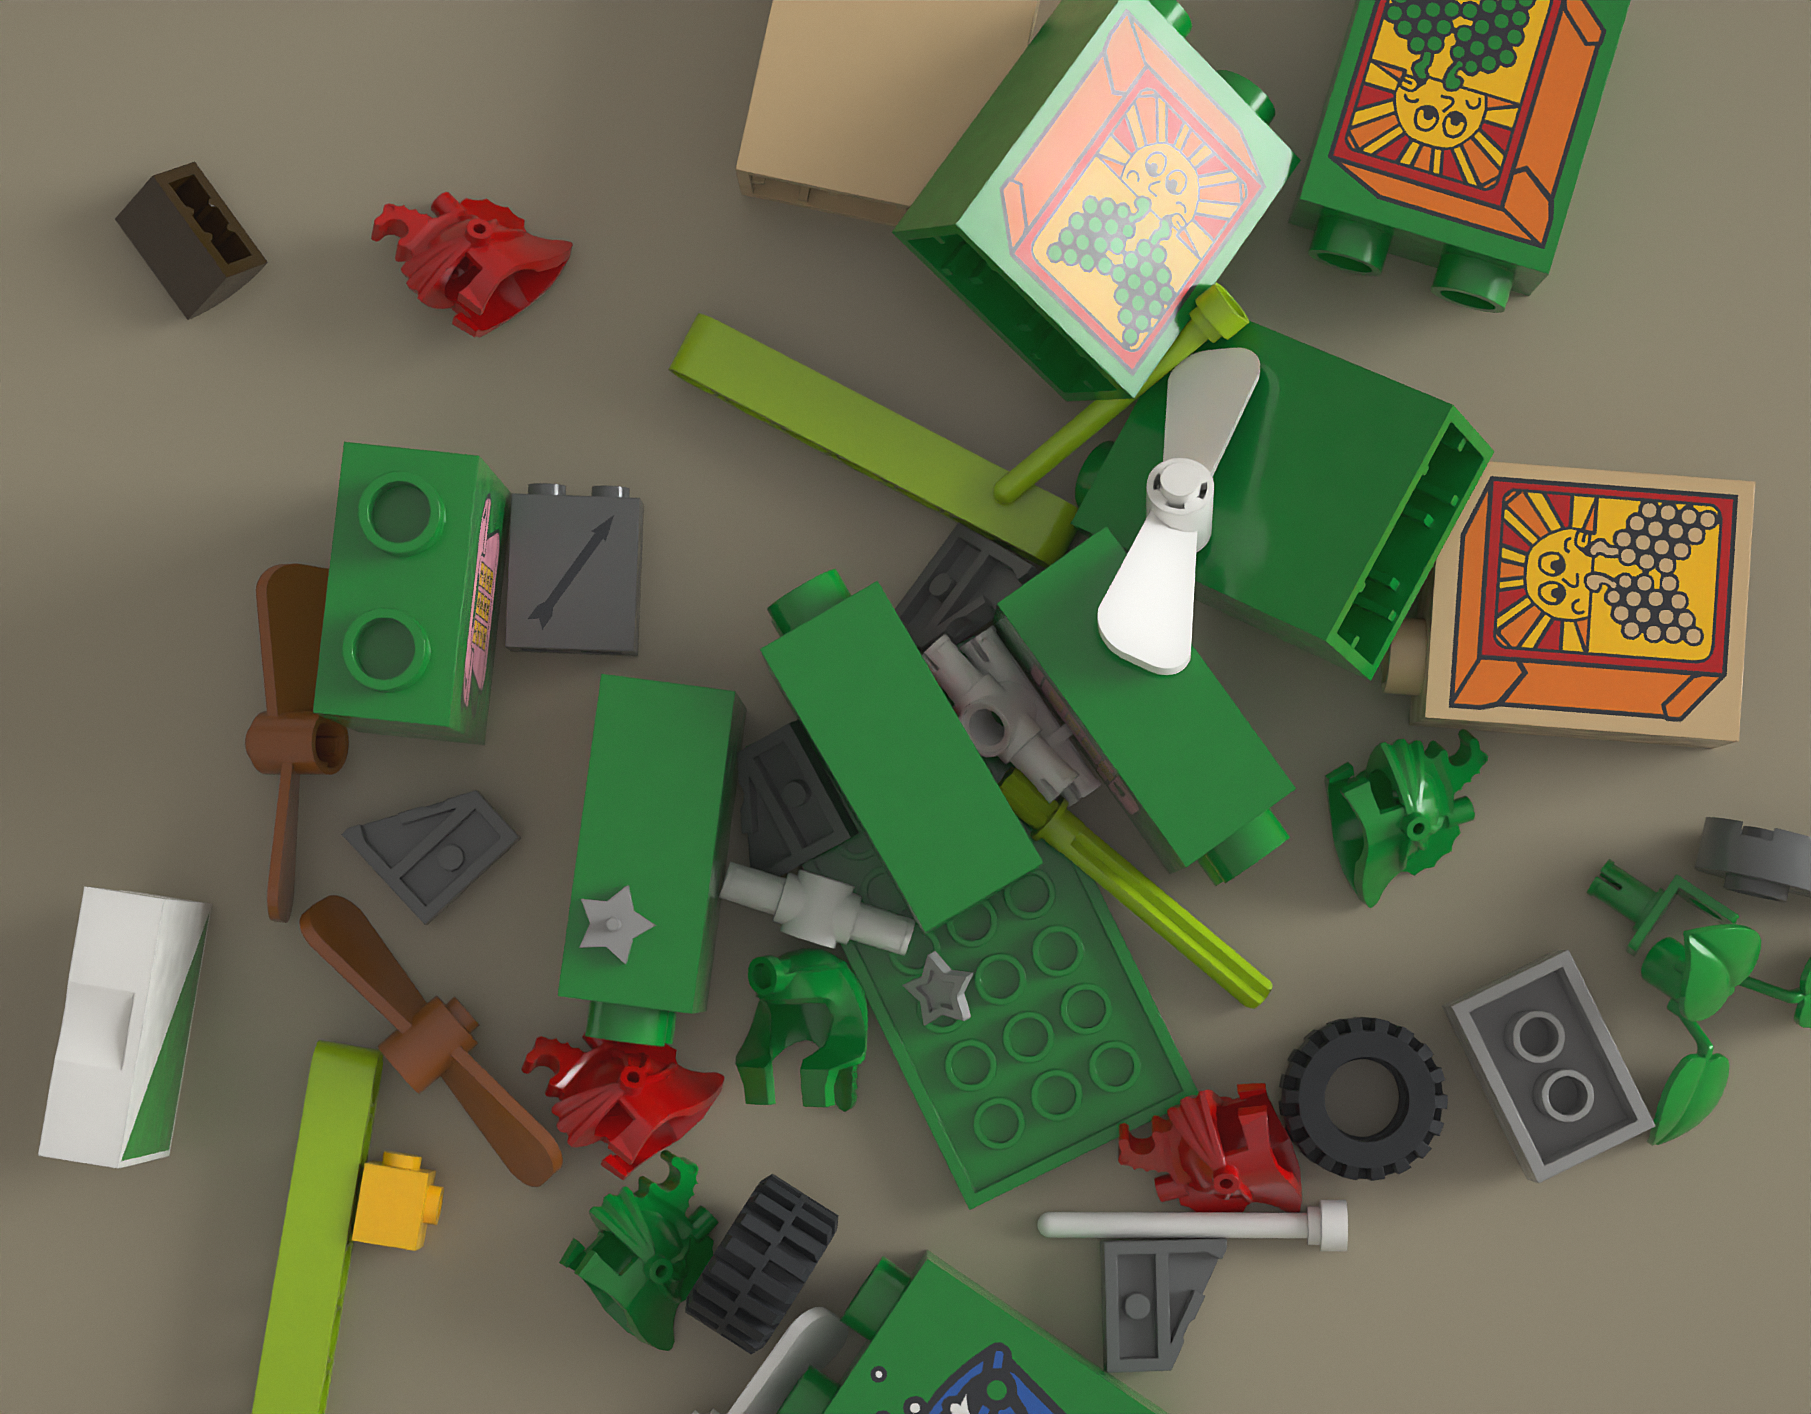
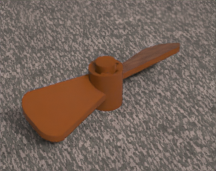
(288, 735)
(429, 1037)

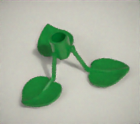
(1699, 982)

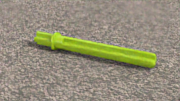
(1133, 889)

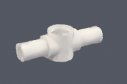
(1019, 738)
(817, 908)

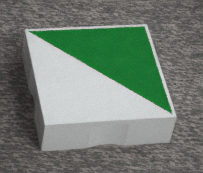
(125, 1028)

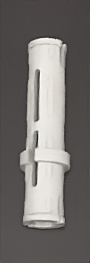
(991, 656)

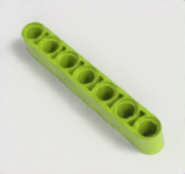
(871, 440)
(318, 1230)

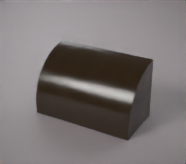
(190, 239)

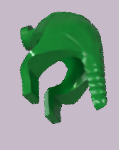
(801, 999)

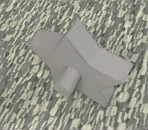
(614, 924)
(940, 990)

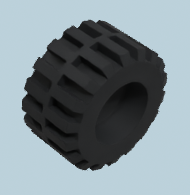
(1418, 1103)
(761, 1264)

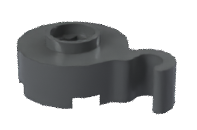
(1755, 859)

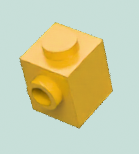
(397, 1202)

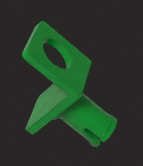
(1647, 906)

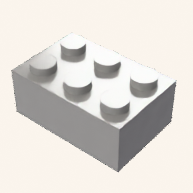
(1548, 1066)

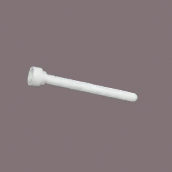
(1321, 1225)

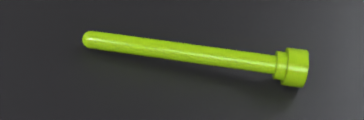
(1214, 317)

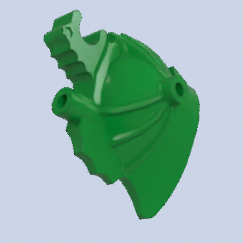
(1399, 810)
(646, 1252)

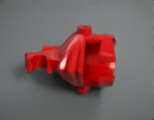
(472, 259)
(623, 1096)
(1219, 1153)

